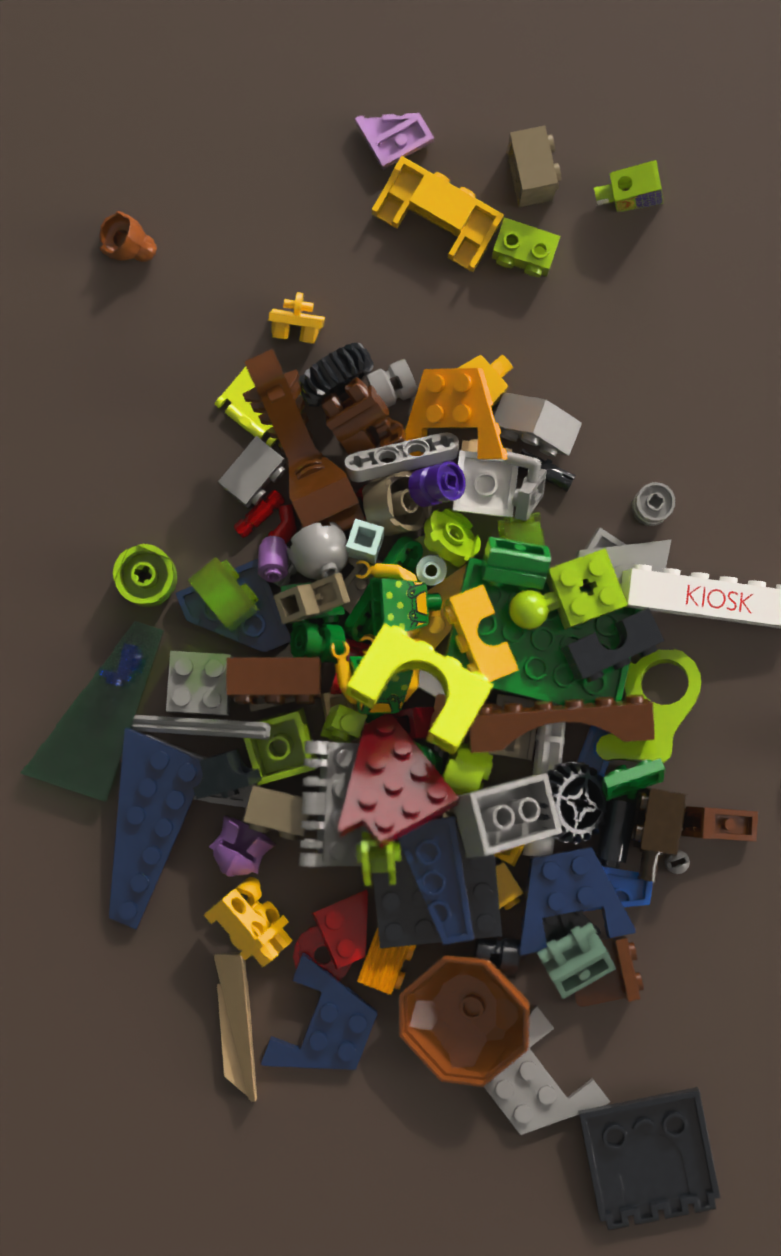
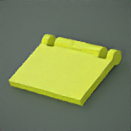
(241, 410)

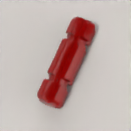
(259, 513)

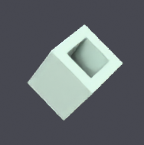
(365, 541)

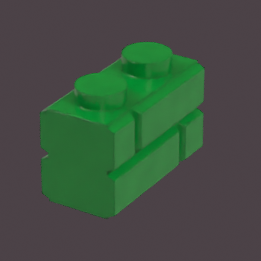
(515, 564)

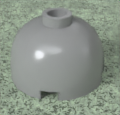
(319, 550)

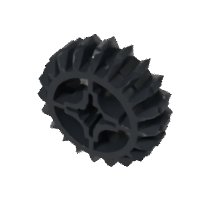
(334, 373)
(584, 788)

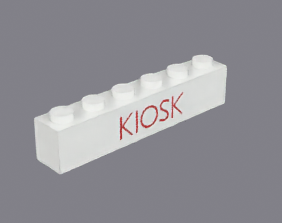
(702, 596)

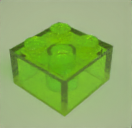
(223, 594)

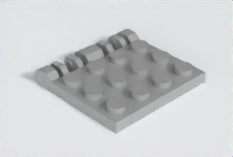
(335, 775)

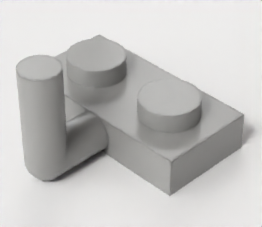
(533, 485)

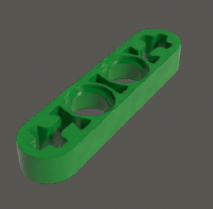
(396, 554)

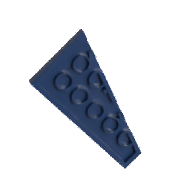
(151, 811)

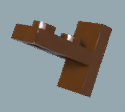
(719, 823)

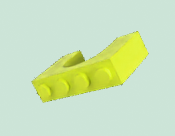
(397, 652)

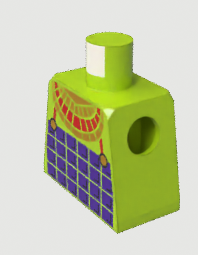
(643, 187)

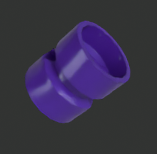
(437, 484)

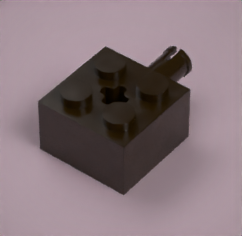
(657, 828)

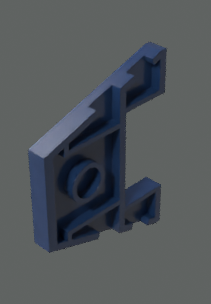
(566, 885)
(336, 1028)

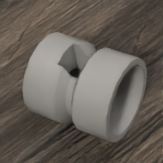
(381, 382)
(653, 504)

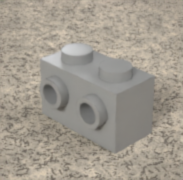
(253, 472)

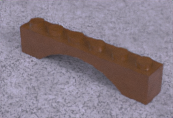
(625, 719)

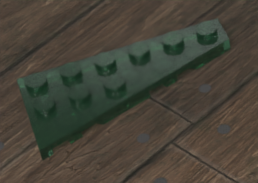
(89, 737)

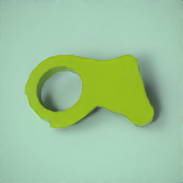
(666, 717)

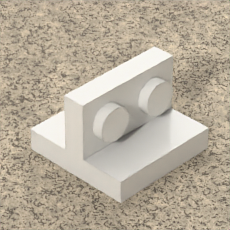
(488, 486)

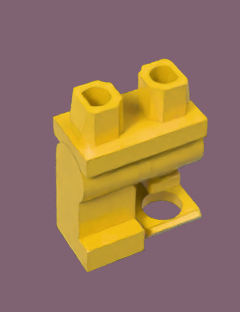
(251, 924)

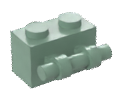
(576, 960)

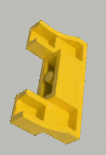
(443, 205)

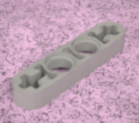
(443, 445)

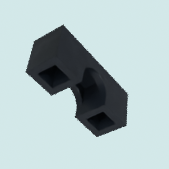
(637, 635)

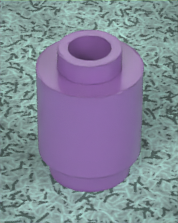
(272, 559)

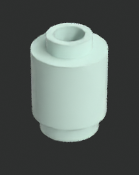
(431, 560)

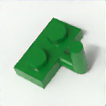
(629, 781)

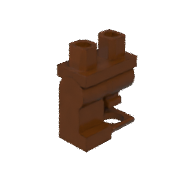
(355, 415)

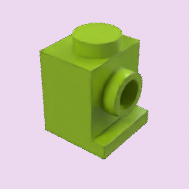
(343, 724)

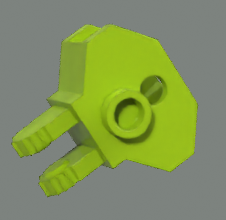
(377, 859)

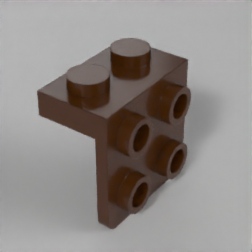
(617, 984)

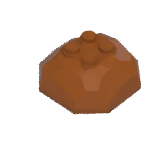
(464, 1020)

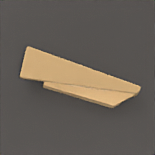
(236, 1023)

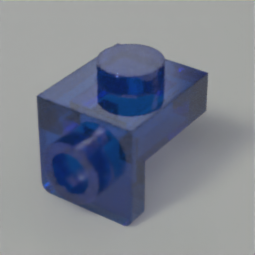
(129, 662)

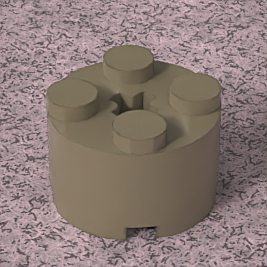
(391, 506)

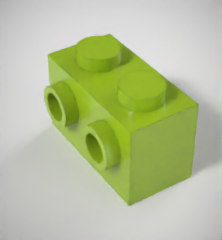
(525, 248)

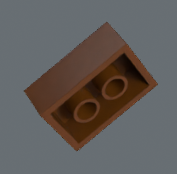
(274, 680)

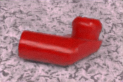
(287, 527)

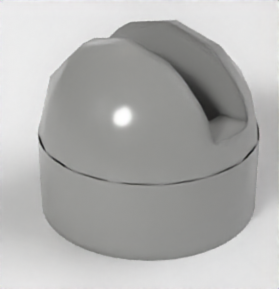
(681, 868)

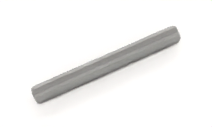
(197, 726)

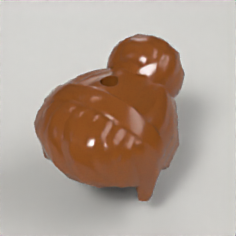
(125, 239)

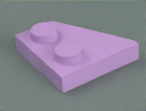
(394, 136)

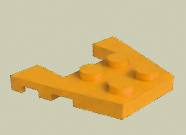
(456, 401)

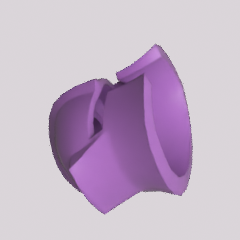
(239, 848)

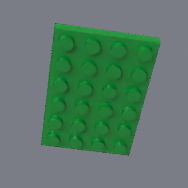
(538, 651)

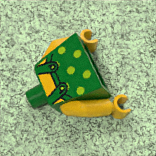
(398, 599)
(396, 692)

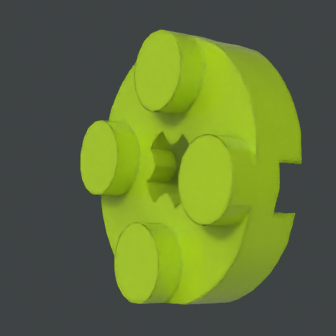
(452, 548)

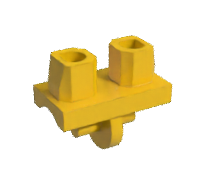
(283, 319)

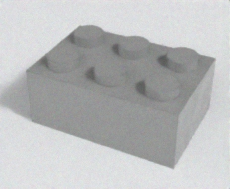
(506, 815)

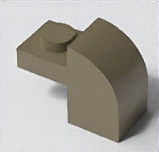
(312, 599)

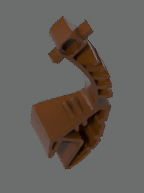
(316, 484)

